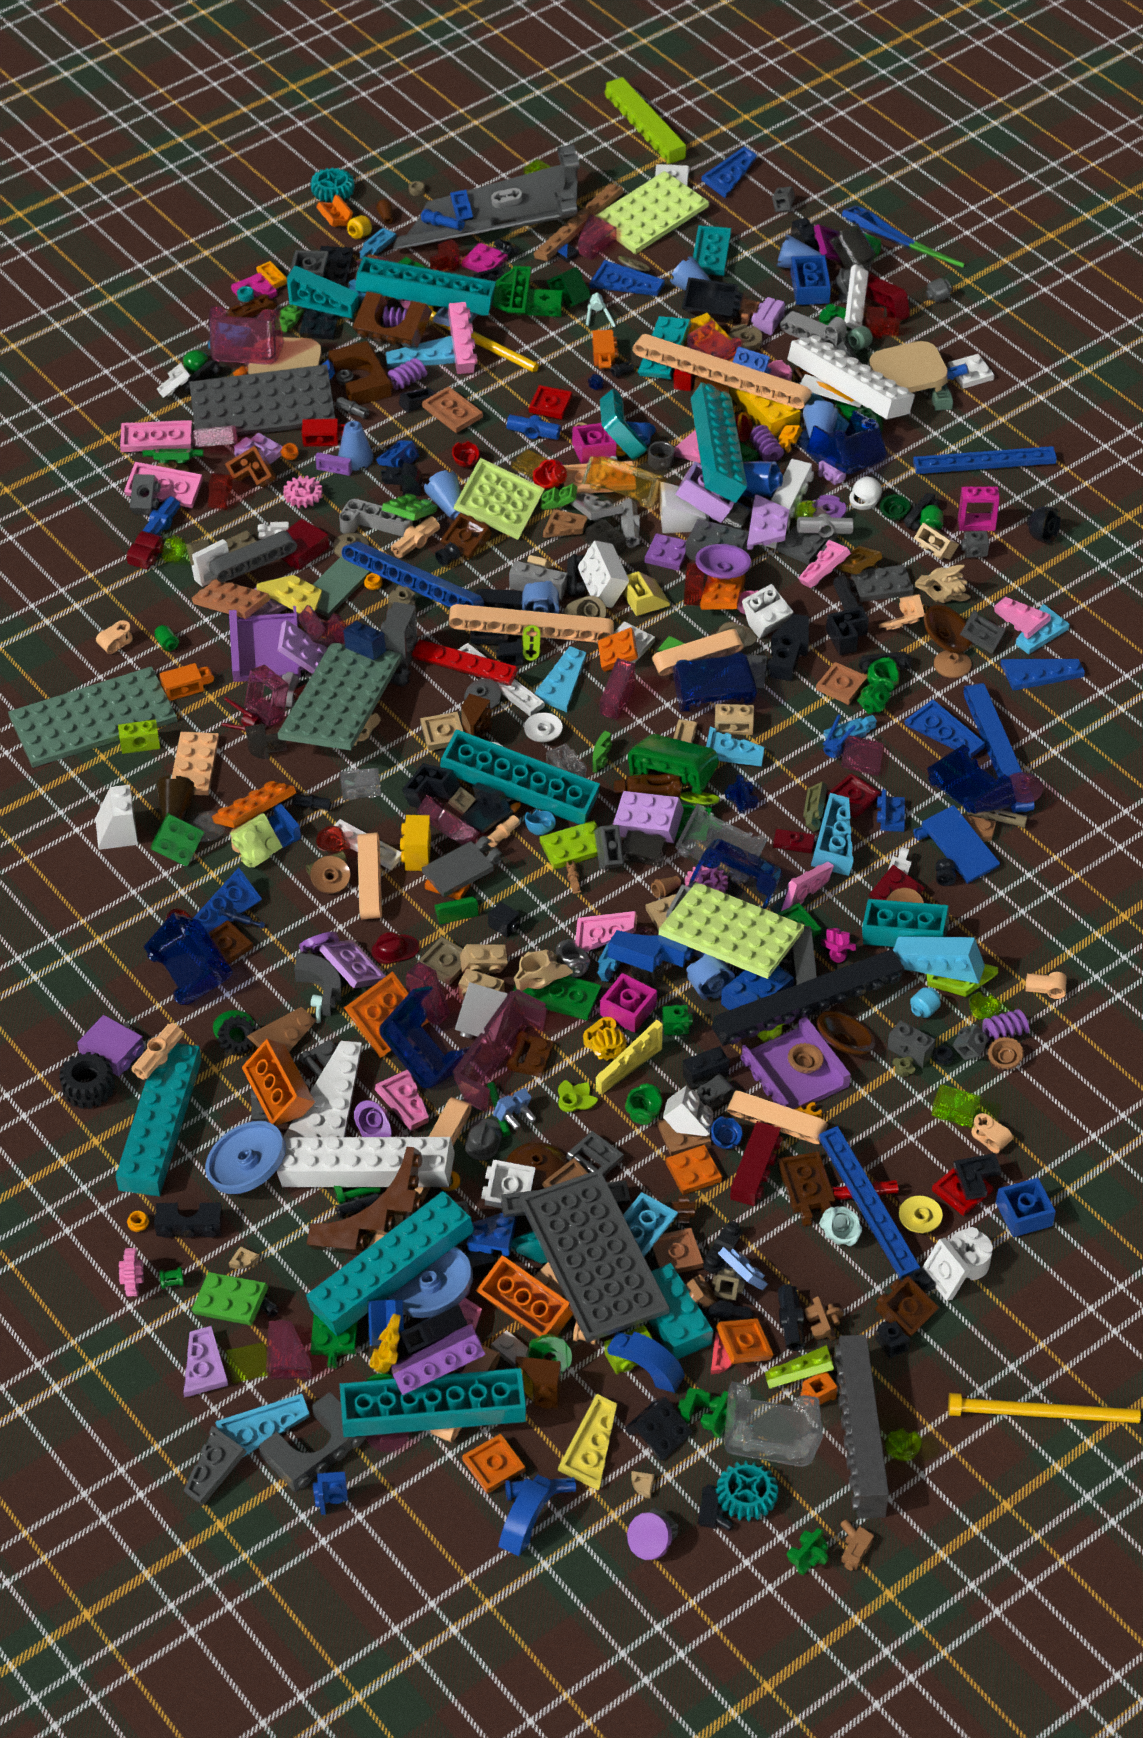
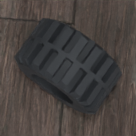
(91, 1092)

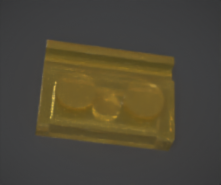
(527, 462)

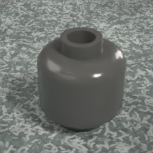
(938, 290)

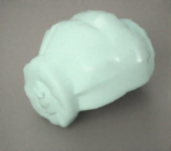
(841, 1225)

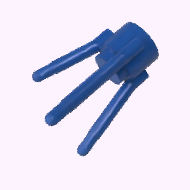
(833, 747)

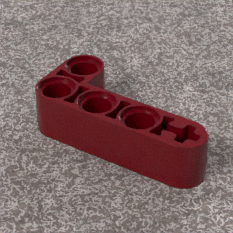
(888, 295)

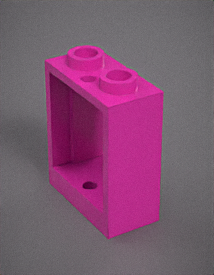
(978, 521)

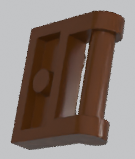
(536, 1057)

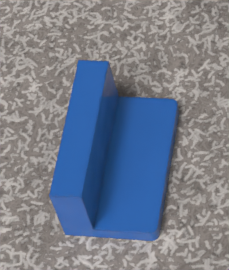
(284, 826)
(380, 1315)

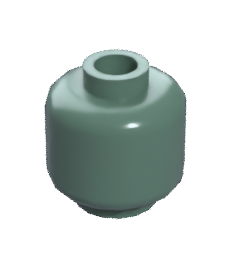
(859, 338)

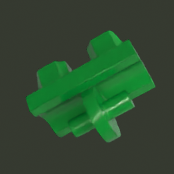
(717, 1421)
(811, 1552)

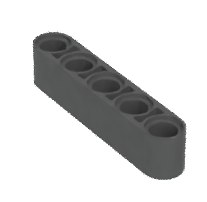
(252, 556)
(803, 959)

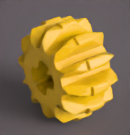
(608, 1043)

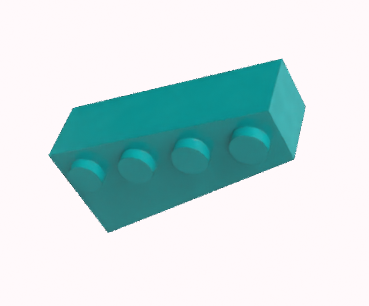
(320, 294)

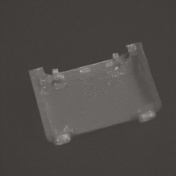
(705, 828)
(771, 1429)

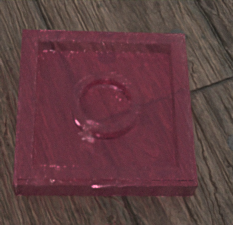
(862, 755)

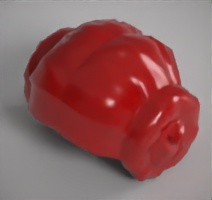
(550, 474)

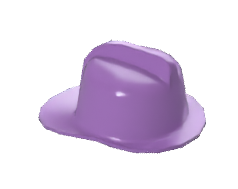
(372, 1120)

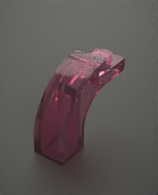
(446, 821)

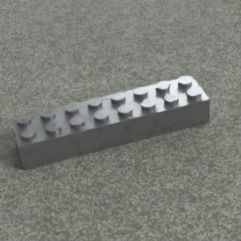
(861, 1427)

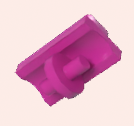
(838, 943)

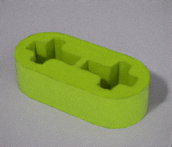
(535, 642)

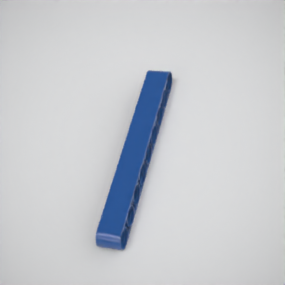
(409, 576)
(994, 736)

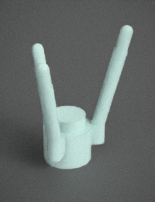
(596, 303)

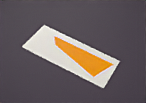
(821, 388)

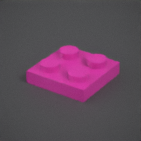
(484, 258)
(258, 284)

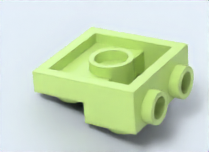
(255, 841)

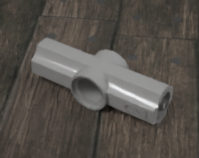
(630, 523)
(825, 525)

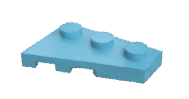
(1048, 632)
(734, 750)

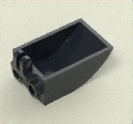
(712, 297)

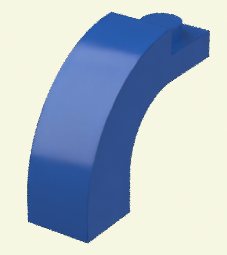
(652, 1356)
(524, 1513)

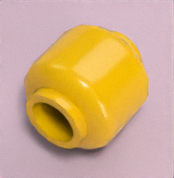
(359, 227)

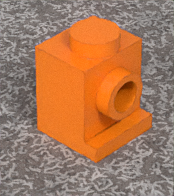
(821, 1387)

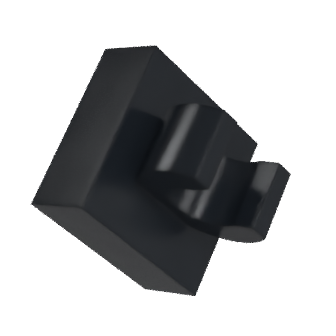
(923, 1280)

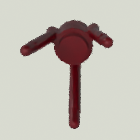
(247, 720)

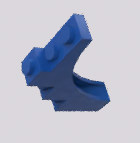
(648, 951)

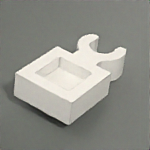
(274, 528)

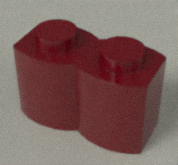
(145, 550)

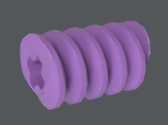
(393, 318)
(407, 373)
(766, 443)
(1005, 1024)

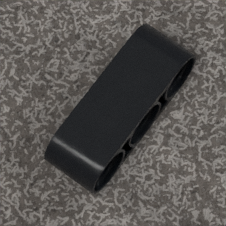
(501, 598)

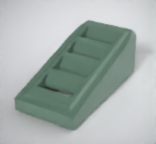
(942, 400)

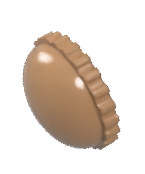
(1005, 1053)
(805, 1058)

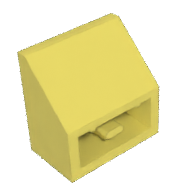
(644, 594)

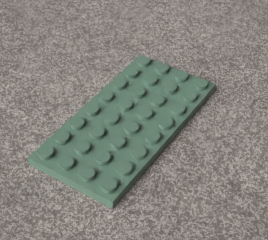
(339, 698)
(90, 716)

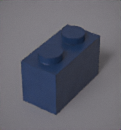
(364, 640)

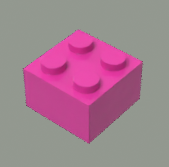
(592, 441)
(628, 1002)

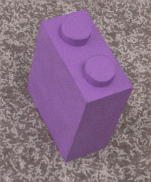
(114, 1042)

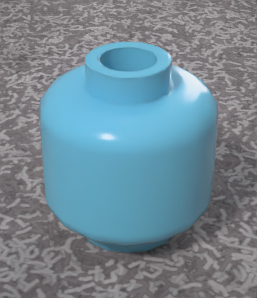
(925, 1002)

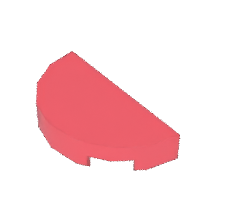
(720, 1358)

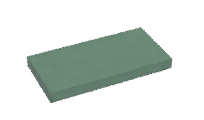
(338, 585)

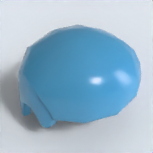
(540, 822)

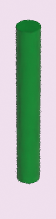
(495, 1098)

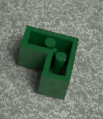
(572, 285)

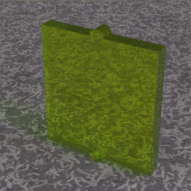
(247, 1362)

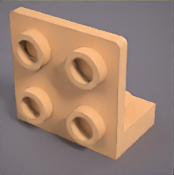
(912, 610)

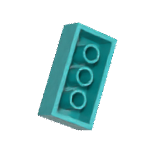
(888, 920)
(685, 1326)

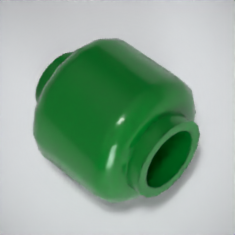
(932, 516)

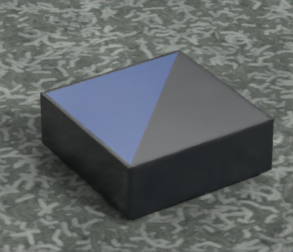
(567, 253)

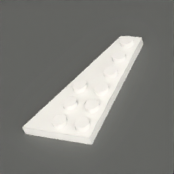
(331, 1095)

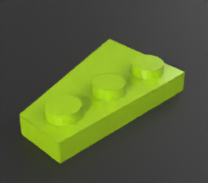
(801, 1367)

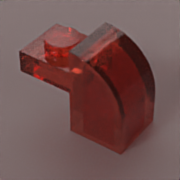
(447, 257)
(881, 325)
(220, 486)
(693, 585)

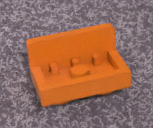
(336, 213)

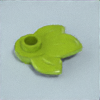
(576, 1095)

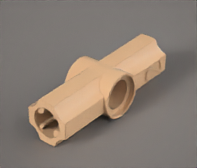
(415, 537)
(157, 1051)

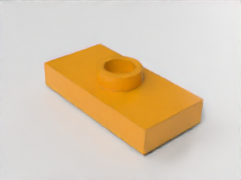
(272, 274)

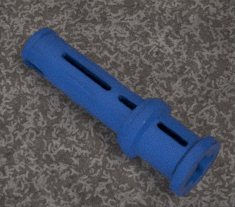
(437, 219)
(514, 1488)

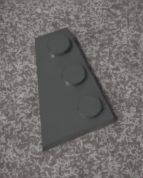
(216, 1462)

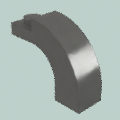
(322, 973)

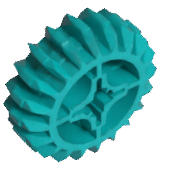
(330, 183)
(746, 1499)

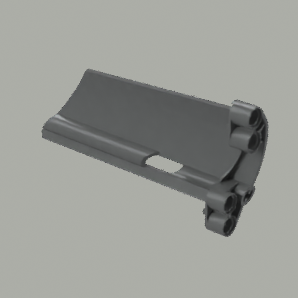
(545, 198)

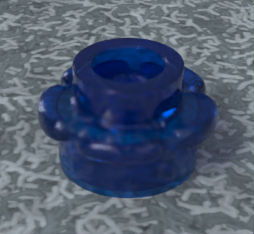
(595, 382)

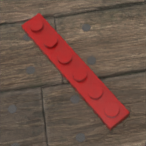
(464, 662)

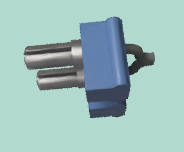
(516, 1103)

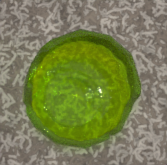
(805, 509)
(174, 549)
(984, 1007)
(903, 1445)

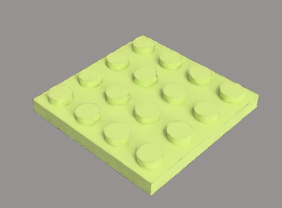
(499, 498)

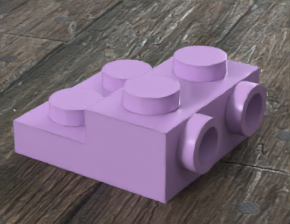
(270, 448)

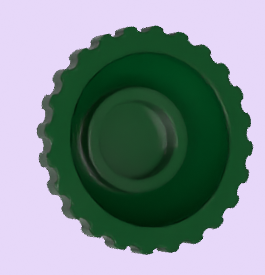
(895, 507)

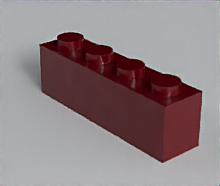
(755, 1163)

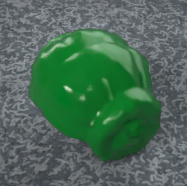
(884, 671)
(644, 1103)

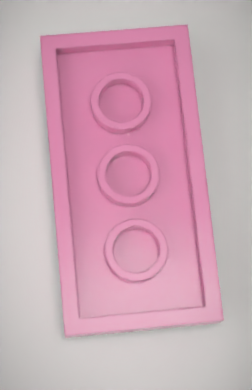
(155, 435)
(174, 483)

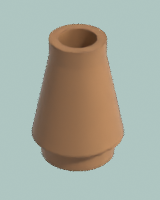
(665, 886)

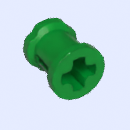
(171, 1278)

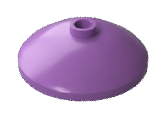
(723, 561)

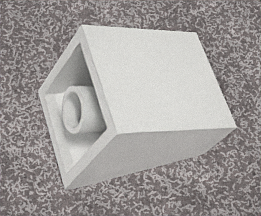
(676, 513)
(116, 819)

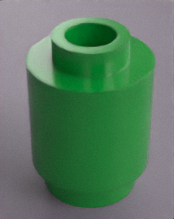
(166, 638)

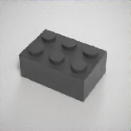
(709, 533)
(401, 631)

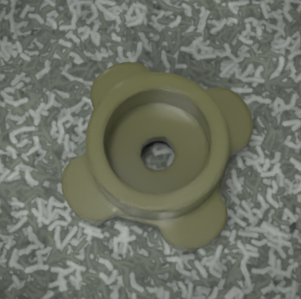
(906, 1070)

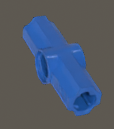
(533, 427)
(162, 518)

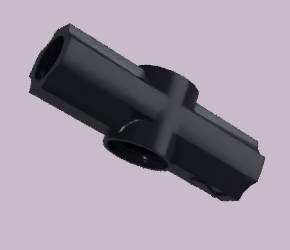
(791, 1317)

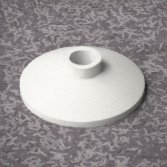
(543, 727)

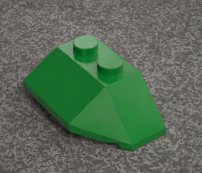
(513, 290)

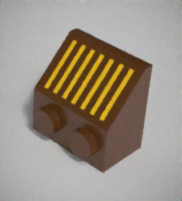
(541, 1380)

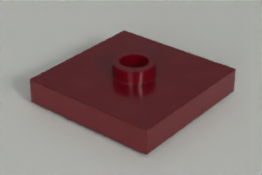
(859, 793)

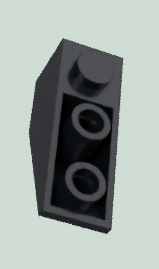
(432, 1329)

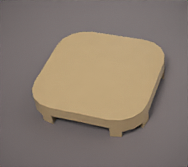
(294, 354)
(912, 366)

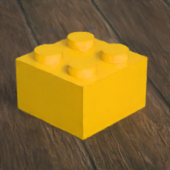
(415, 842)

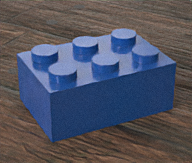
(810, 279)
(751, 987)

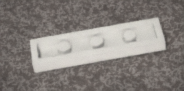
(856, 297)
(388, 855)

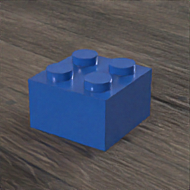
(1025, 1207)

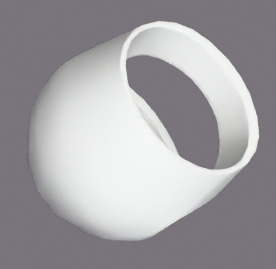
(867, 489)

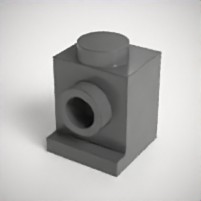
(783, 198)

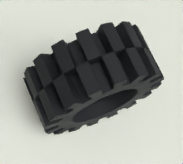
(228, 1043)

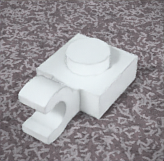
(901, 861)

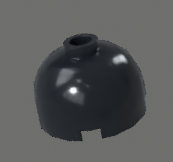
(1044, 524)

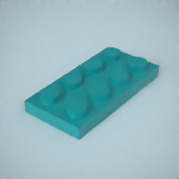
(712, 248)
(671, 330)

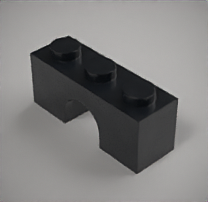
(205, 1222)

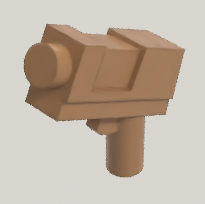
(859, 1543)

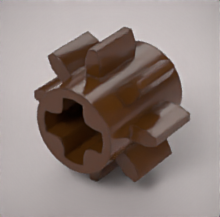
(685, 1209)

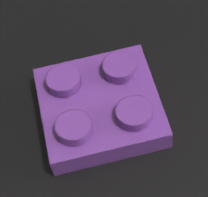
(666, 552)

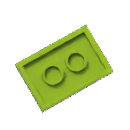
(570, 845)

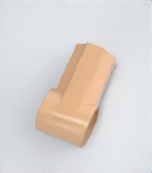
(1053, 984)

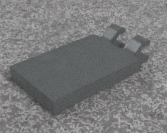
(461, 866)

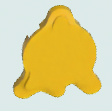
(386, 1354)

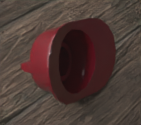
(743, 425)
(394, 947)

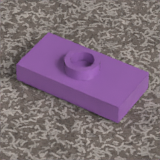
(333, 464)

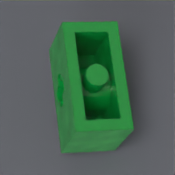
(544, 302)

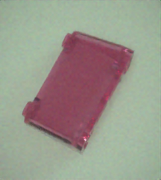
(245, 339)

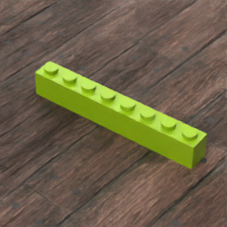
(645, 120)

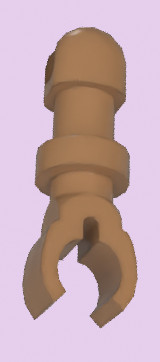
(573, 877)

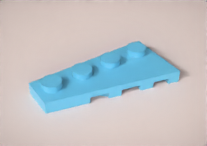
(257, 1425)

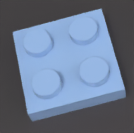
(742, 1267)

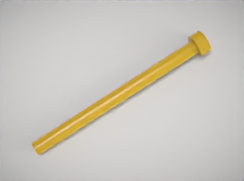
(497, 349)
(957, 1404)

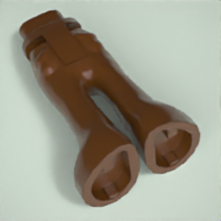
(650, 784)

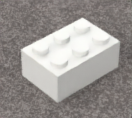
(603, 573)

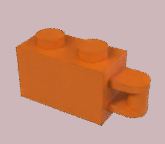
(603, 348)
(185, 681)

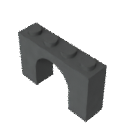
(300, 1468)

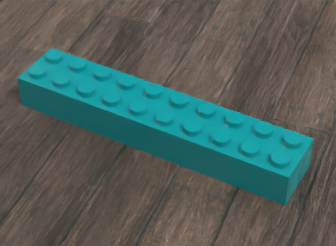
(718, 442)

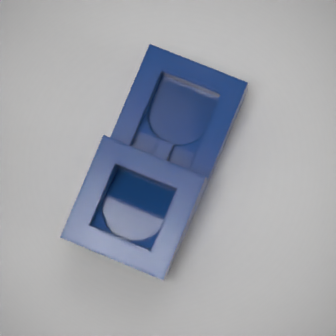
(461, 205)

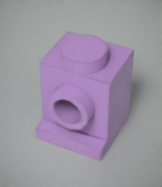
(830, 473)

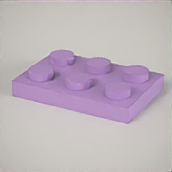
(299, 647)
(352, 963)

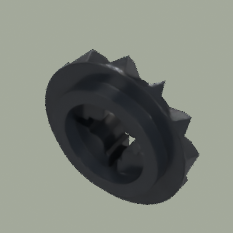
(506, 247)

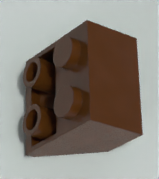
(476, 716)

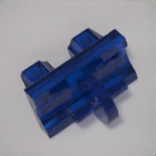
(739, 794)

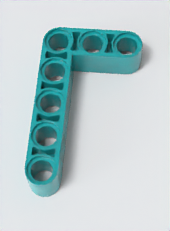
(614, 424)

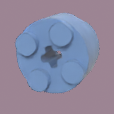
(540, 597)
(709, 976)

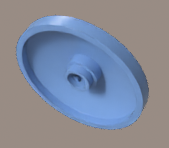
(245, 1157)
(437, 1287)

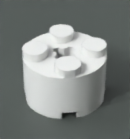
(974, 1249)

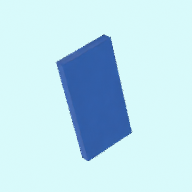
(960, 844)

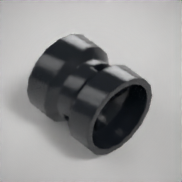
(446, 555)
(945, 872)

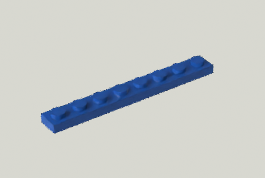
(984, 460)
(868, 1202)

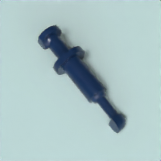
(239, 917)

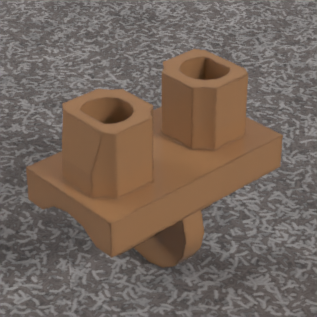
(818, 1311)

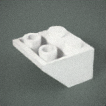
(766, 611)
(688, 1114)

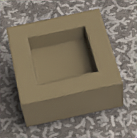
(461, 800)

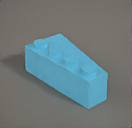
(834, 837)
(941, 956)

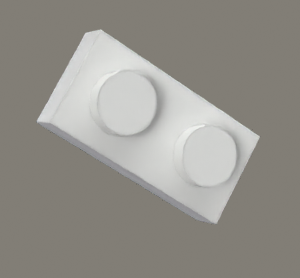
(509, 1347)

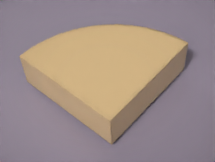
(243, 1259)
(642, 1483)

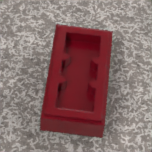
(793, 841)

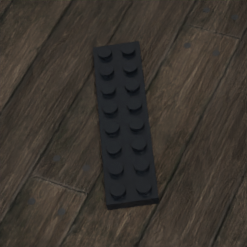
(321, 324)

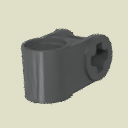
(715, 1092)

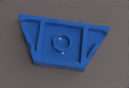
(492, 1234)

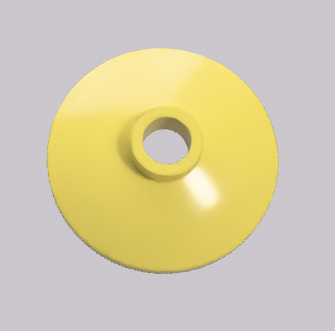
(920, 1207)

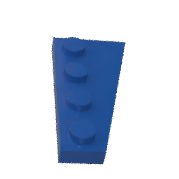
(729, 172)
(623, 279)
(1038, 672)
(943, 727)
(234, 894)

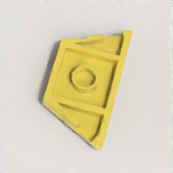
(292, 592)

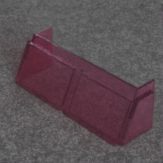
(493, 1045)

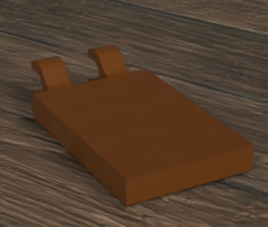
(806, 1184)

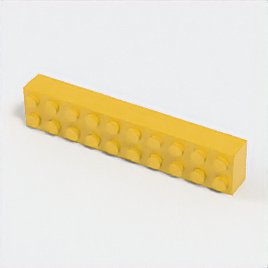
(760, 409)

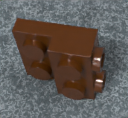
(467, 535)
(906, 1305)

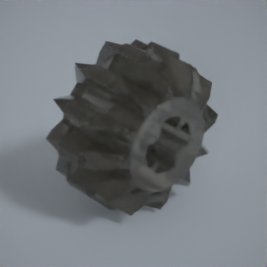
(646, 976)

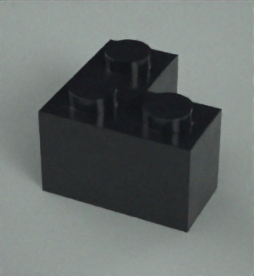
(846, 627)
(430, 781)

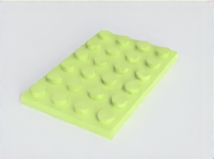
(652, 211)
(731, 930)

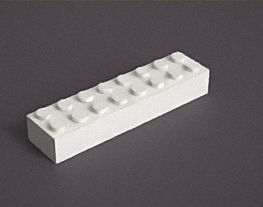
(851, 377)
(362, 1161)

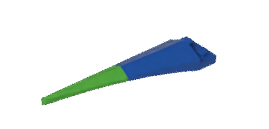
(876, 226)

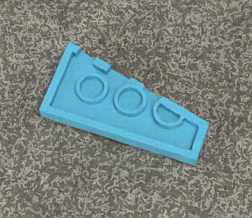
(429, 353)
(560, 682)

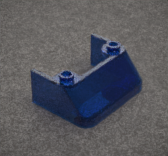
(849, 452)
(720, 851)
(414, 1046)

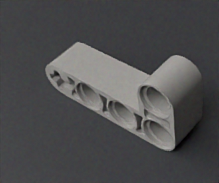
(803, 327)
(371, 515)

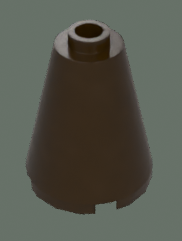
(174, 796)

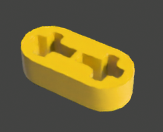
(598, 1026)

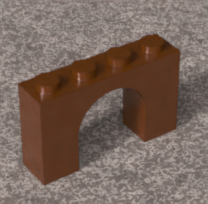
(406, 333)
(362, 357)

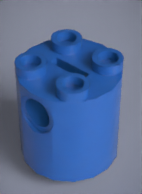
(761, 478)

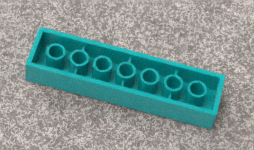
(424, 285)
(520, 777)
(158, 1122)
(390, 1263)
(439, 1404)

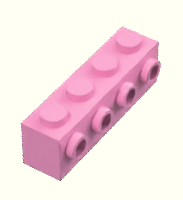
(461, 337)

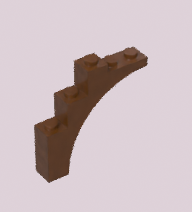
(378, 1218)

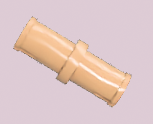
(503, 830)

